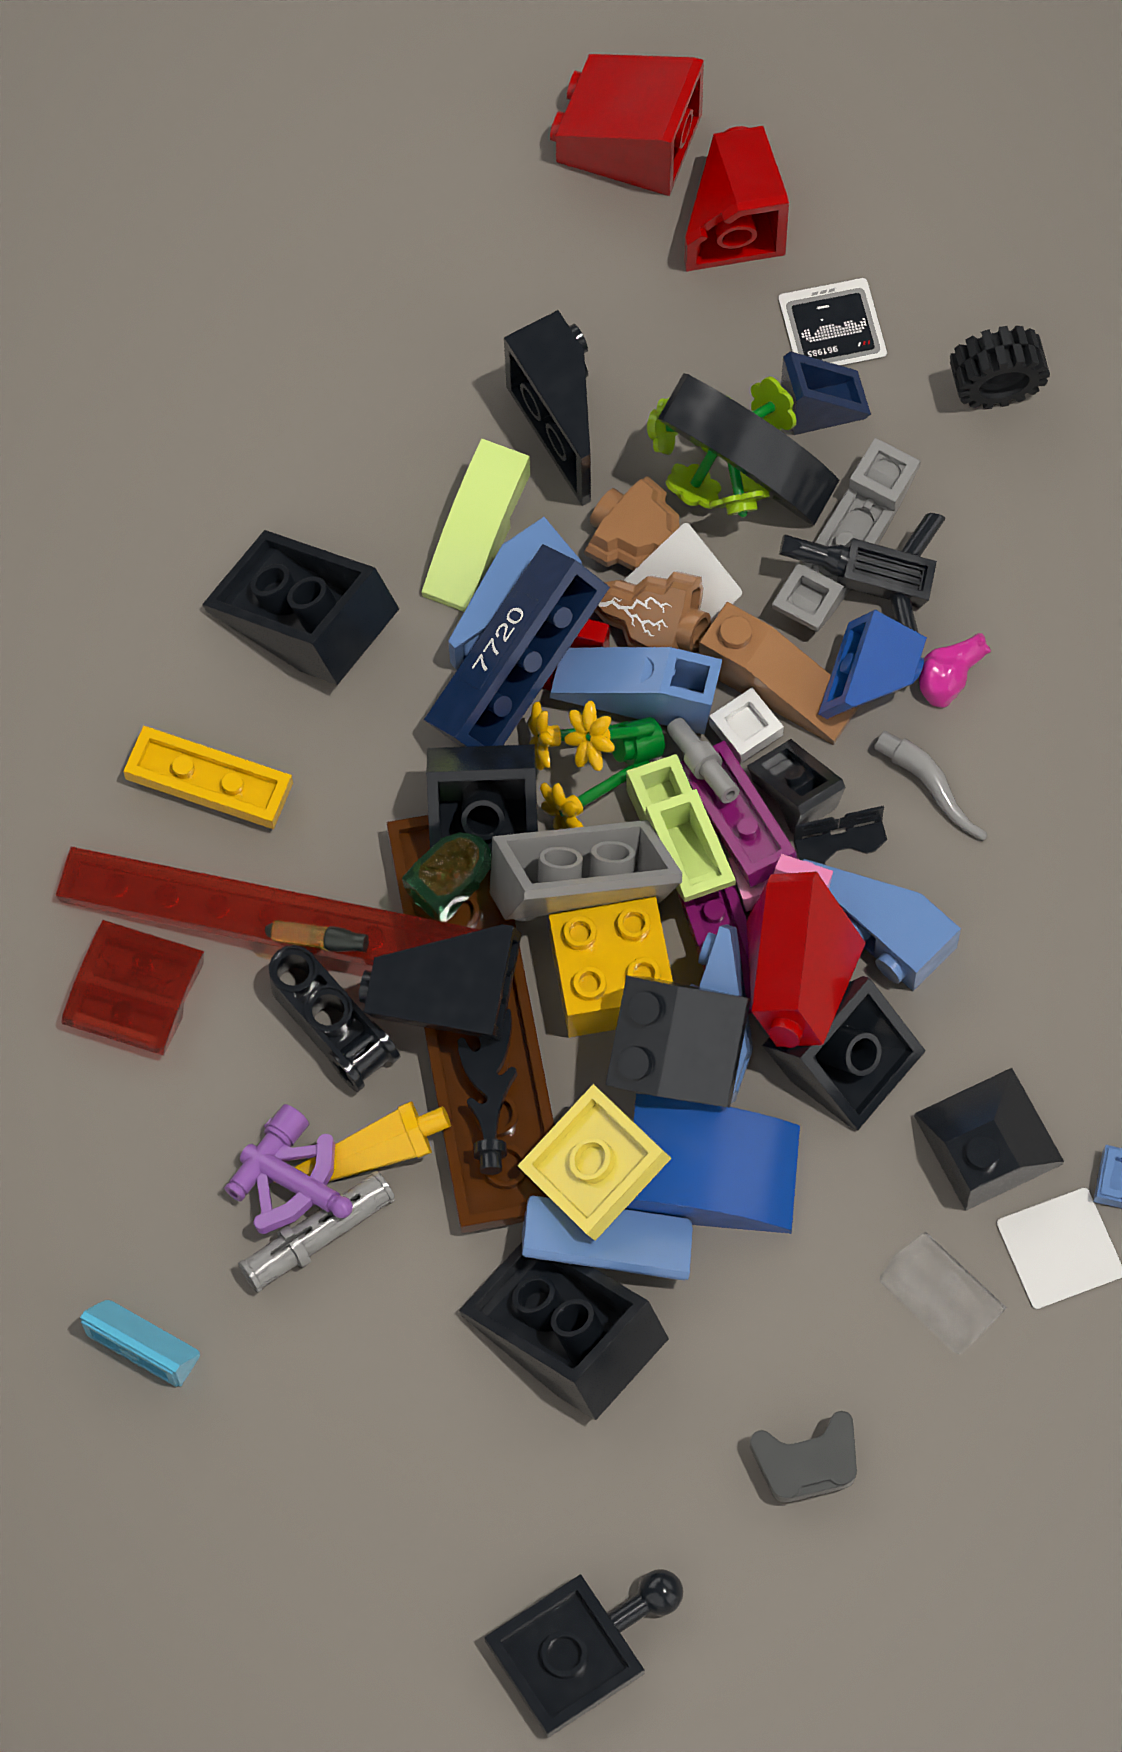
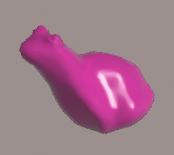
(947, 669)

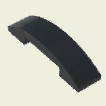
(750, 446)

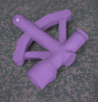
(266, 1165)

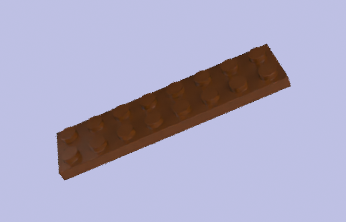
(526, 1111)

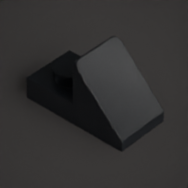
(798, 782)

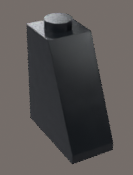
(446, 984)

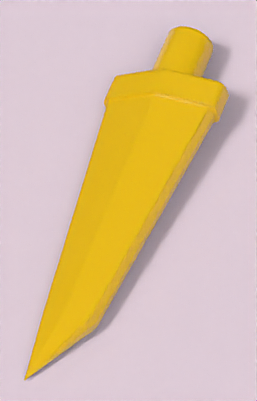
(385, 1142)

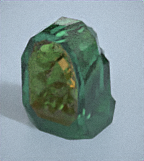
(448, 874)

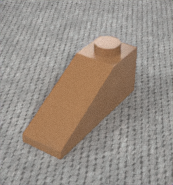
(774, 667)

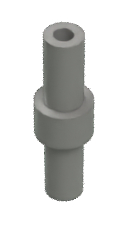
(703, 760)

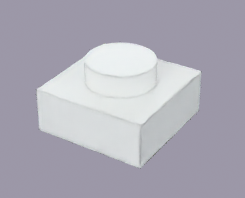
(746, 725)

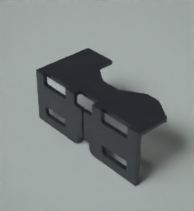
(861, 838)

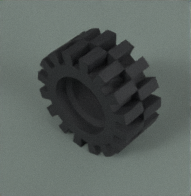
(999, 367)

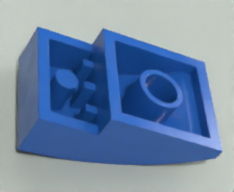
(724, 1165)

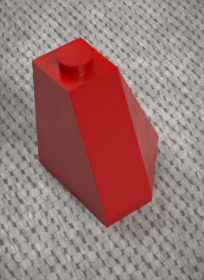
(738, 204)
(799, 958)

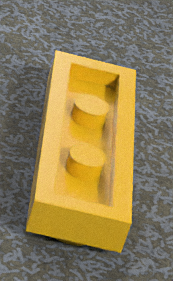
(208, 777)

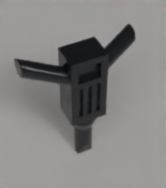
(877, 569)

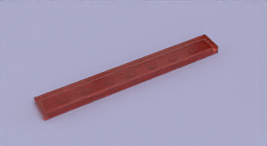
(234, 906)

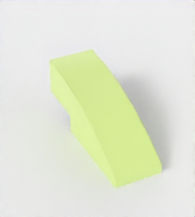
(476, 524)
(681, 822)

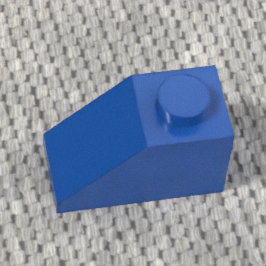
(872, 663)

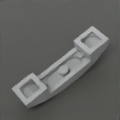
(862, 514)

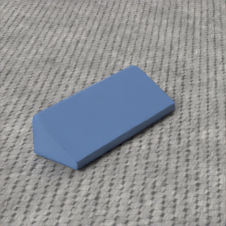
(632, 1243)

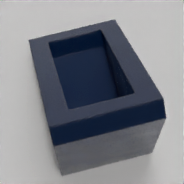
(822, 393)

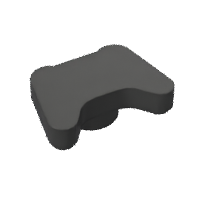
(810, 1465)

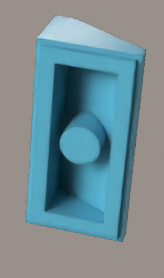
(140, 1341)

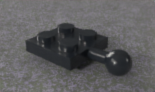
(571, 1652)

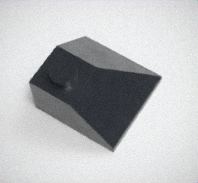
(860, 1059)
(988, 1139)

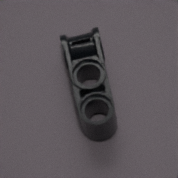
(355, 1042)

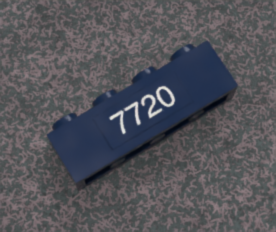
(517, 650)

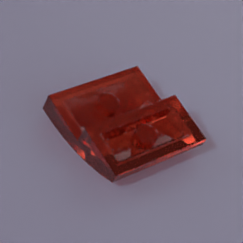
(132, 987)

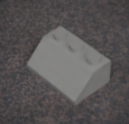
(579, 869)

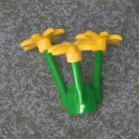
(627, 741)

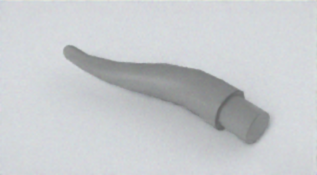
(924, 767)

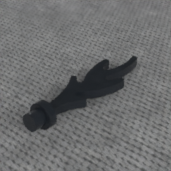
(482, 1071)

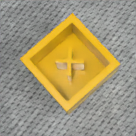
(596, 952)

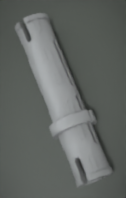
(298, 1243)

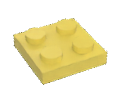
(594, 1162)

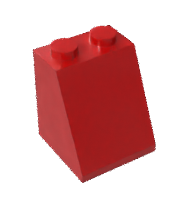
(631, 118)

